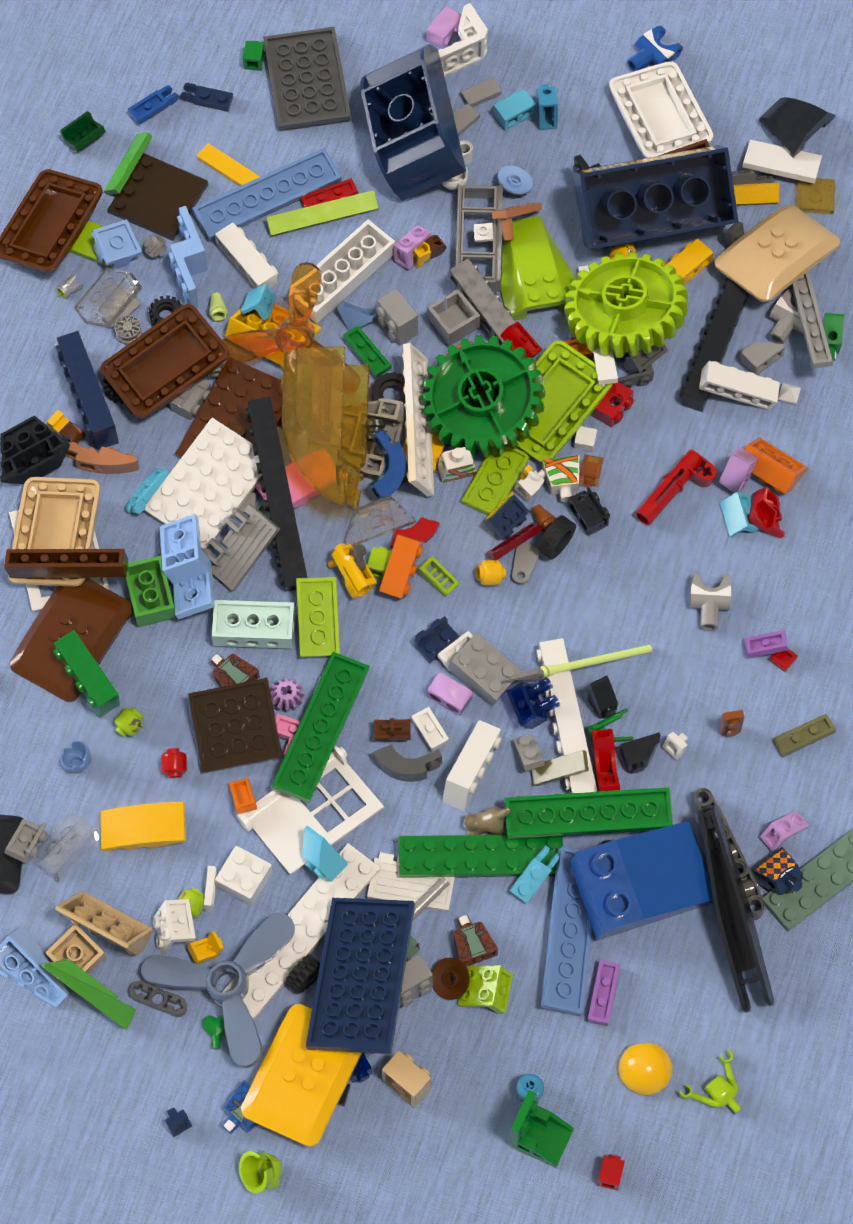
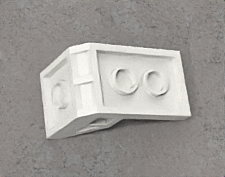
(472, 44)

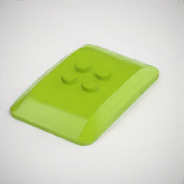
(569, 399)

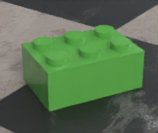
(149, 591)

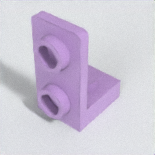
(407, 244)
(782, 829)

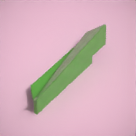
(91, 990)

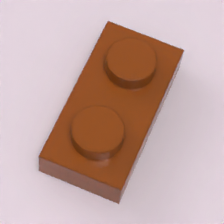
(731, 723)

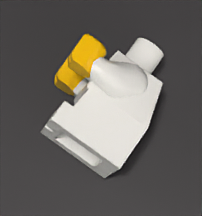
(529, 483)

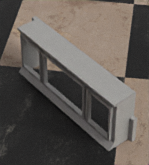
(481, 192)

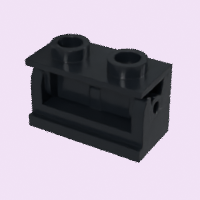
(589, 511)

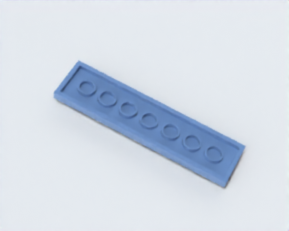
(267, 193)
(567, 943)

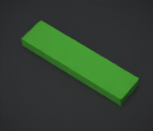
(128, 163)

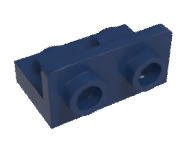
(508, 515)
(435, 639)

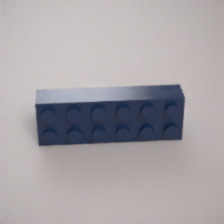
(86, 390)

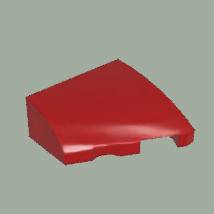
(766, 512)

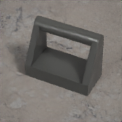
(643, 360)

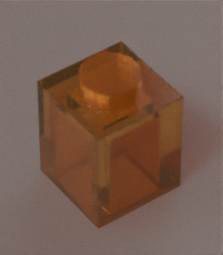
(591, 471)

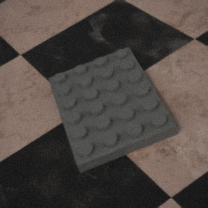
(306, 78)

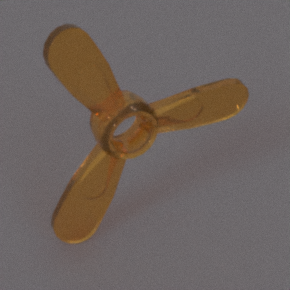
(301, 301)

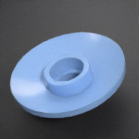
(515, 180)

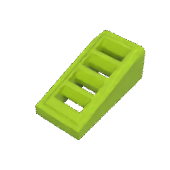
(422, 571)

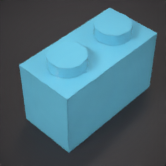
(514, 109)

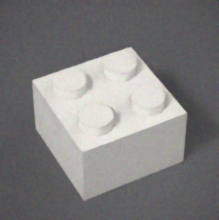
(243, 876)

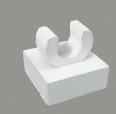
(675, 745)

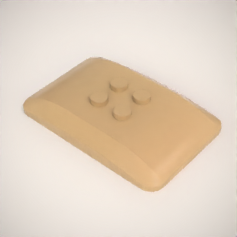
(776, 252)
(56, 516)

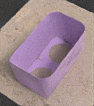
(443, 27)
(738, 470)
(450, 693)

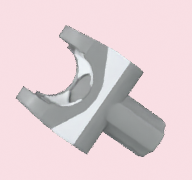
(787, 318)
(710, 600)

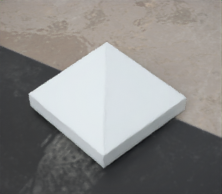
(789, 393)

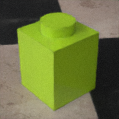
(378, 561)

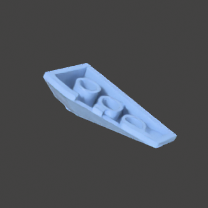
(22, 962)

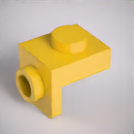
(206, 948)

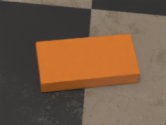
(242, 796)

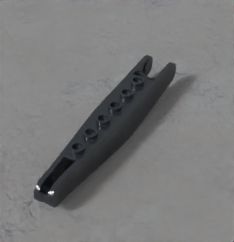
(733, 910)

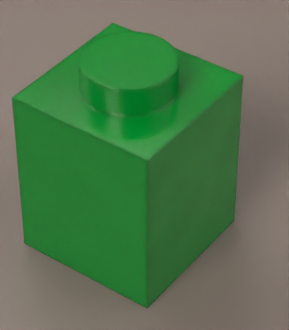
(253, 55)

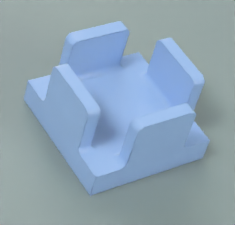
(116, 244)

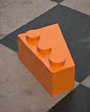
(401, 566)

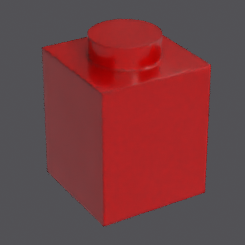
(611, 1172)

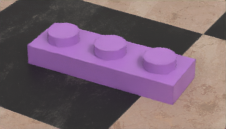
(603, 992)

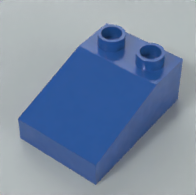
(641, 879)

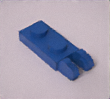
(152, 104)

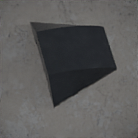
(794, 122)
(30, 451)

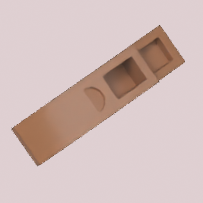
(105, 461)

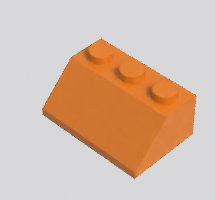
(775, 466)

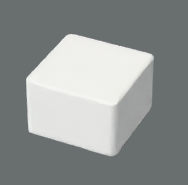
(585, 439)

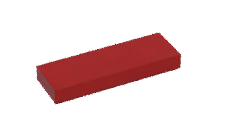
(336, 191)

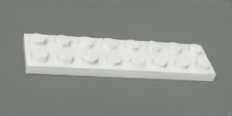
(418, 431)

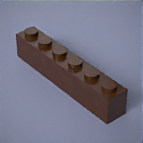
(66, 563)

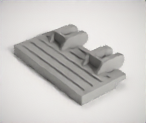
(244, 545)

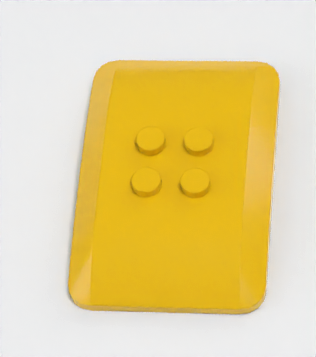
(298, 1086)

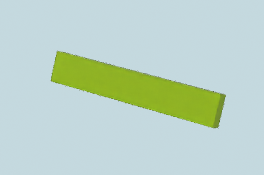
(322, 212)

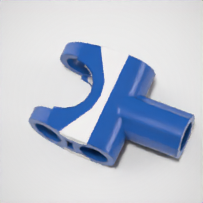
(653, 51)

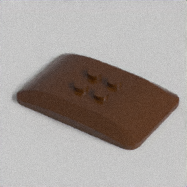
(49, 220)
(165, 361)
(90, 611)

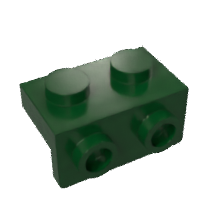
(82, 132)

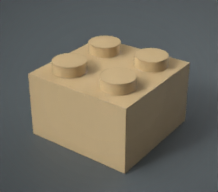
(78, 948)
(407, 1078)

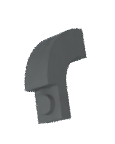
(403, 768)

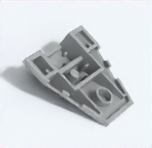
(393, 414)

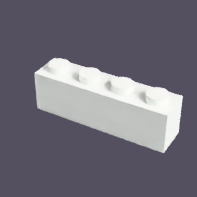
(245, 256)
(739, 385)

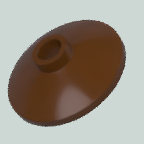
(443, 980)

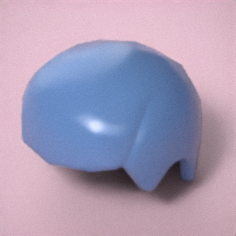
(76, 757)

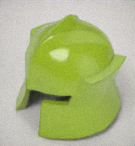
(260, 1171)

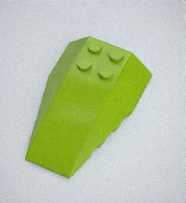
(533, 269)

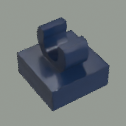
(177, 1122)

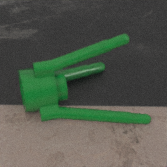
(600, 725)

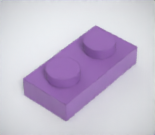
(766, 644)

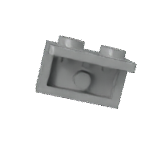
(25, 841)

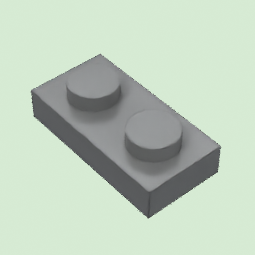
(528, 752)

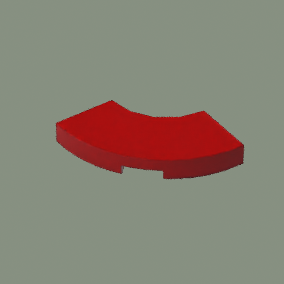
(422, 531)

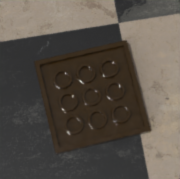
(155, 195)
(235, 725)

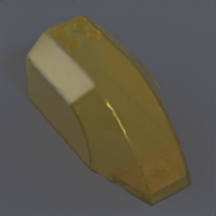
(326, 420)

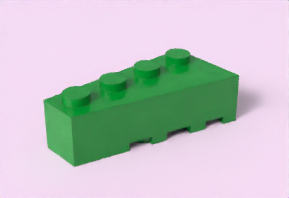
(87, 673)

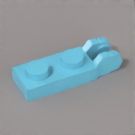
(146, 490)
(533, 875)

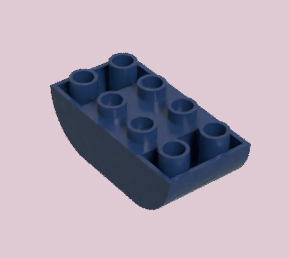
(412, 123)

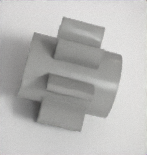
(155, 246)

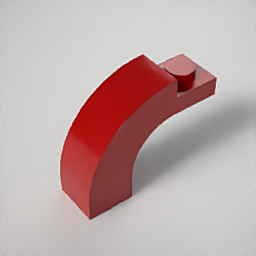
(604, 760)

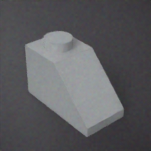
(760, 356)

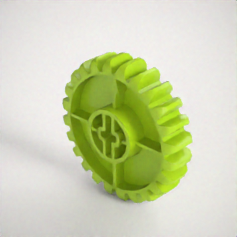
(626, 304)

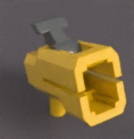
(353, 569)

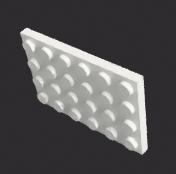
(208, 481)

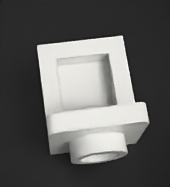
(483, 232)

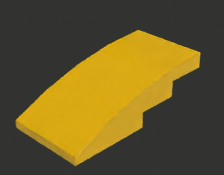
(143, 826)

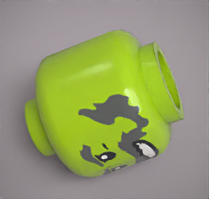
(129, 722)

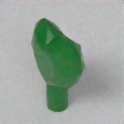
(214, 1028)

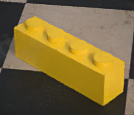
(691, 260)

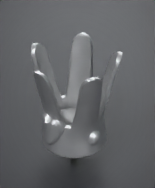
(67, 287)

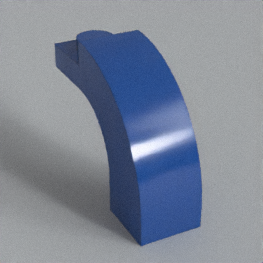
(393, 468)

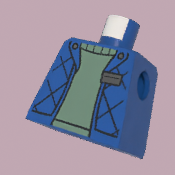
(233, 1110)

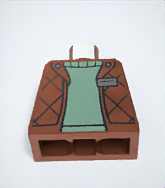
(233, 670)
(473, 942)

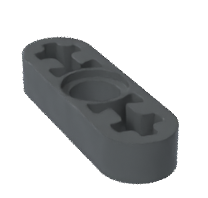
(161, 1007)

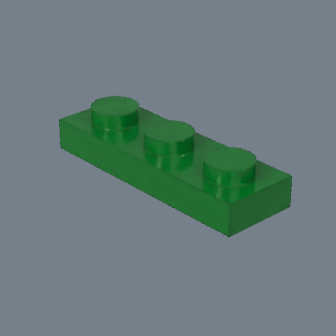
(367, 351)

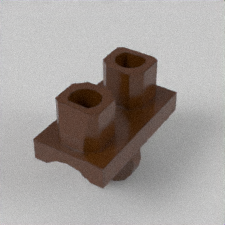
(392, 730)

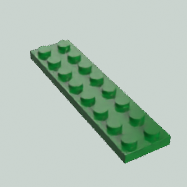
(320, 727)
(588, 813)
(471, 855)

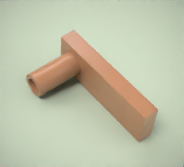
(506, 214)

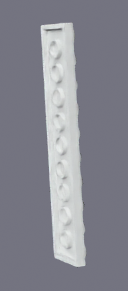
(310, 923)

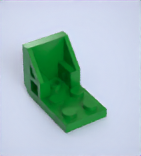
(539, 1132)

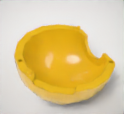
(645, 1068)

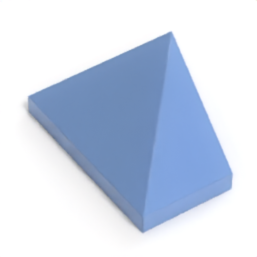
(354, 315)

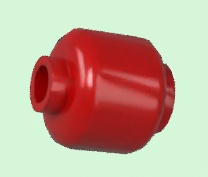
(174, 763)

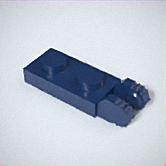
(207, 97)

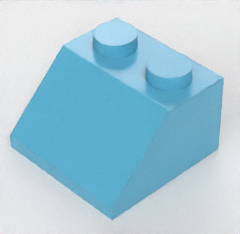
(321, 856)

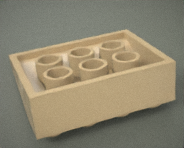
(106, 922)

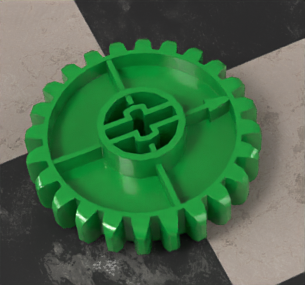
(486, 366)

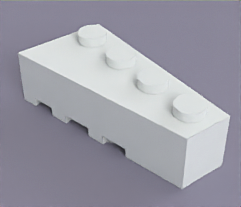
(471, 765)

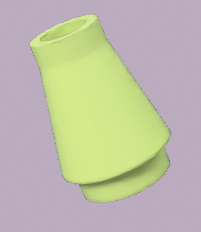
(217, 307)

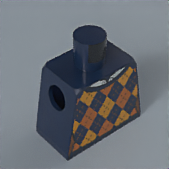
(779, 873)

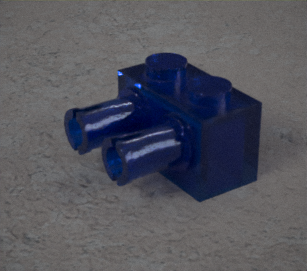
(527, 705)

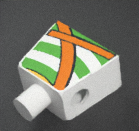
(456, 465)
(562, 475)

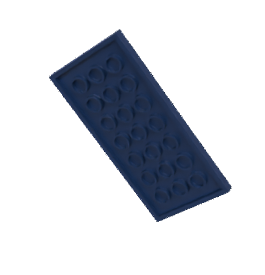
(361, 976)

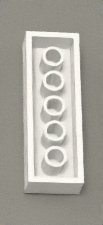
(350, 266)

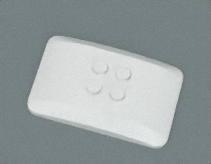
(660, 109)

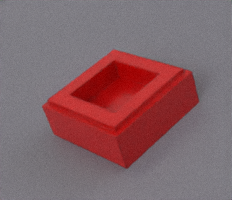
(783, 659)

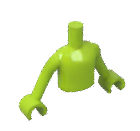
(719, 1089)

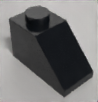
(602, 697)
(639, 752)

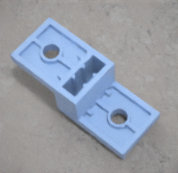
(187, 257)
(187, 566)

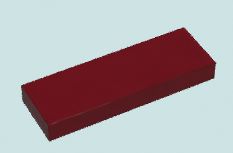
(514, 541)

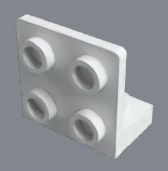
(173, 924)

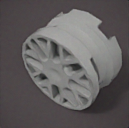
(127, 329)

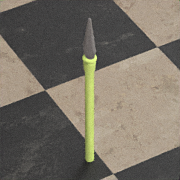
(545, 671)

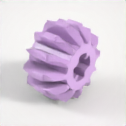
(284, 688)

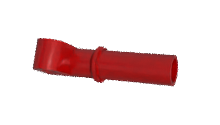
(687, 470)

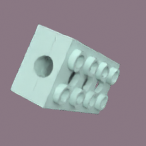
(253, 612)

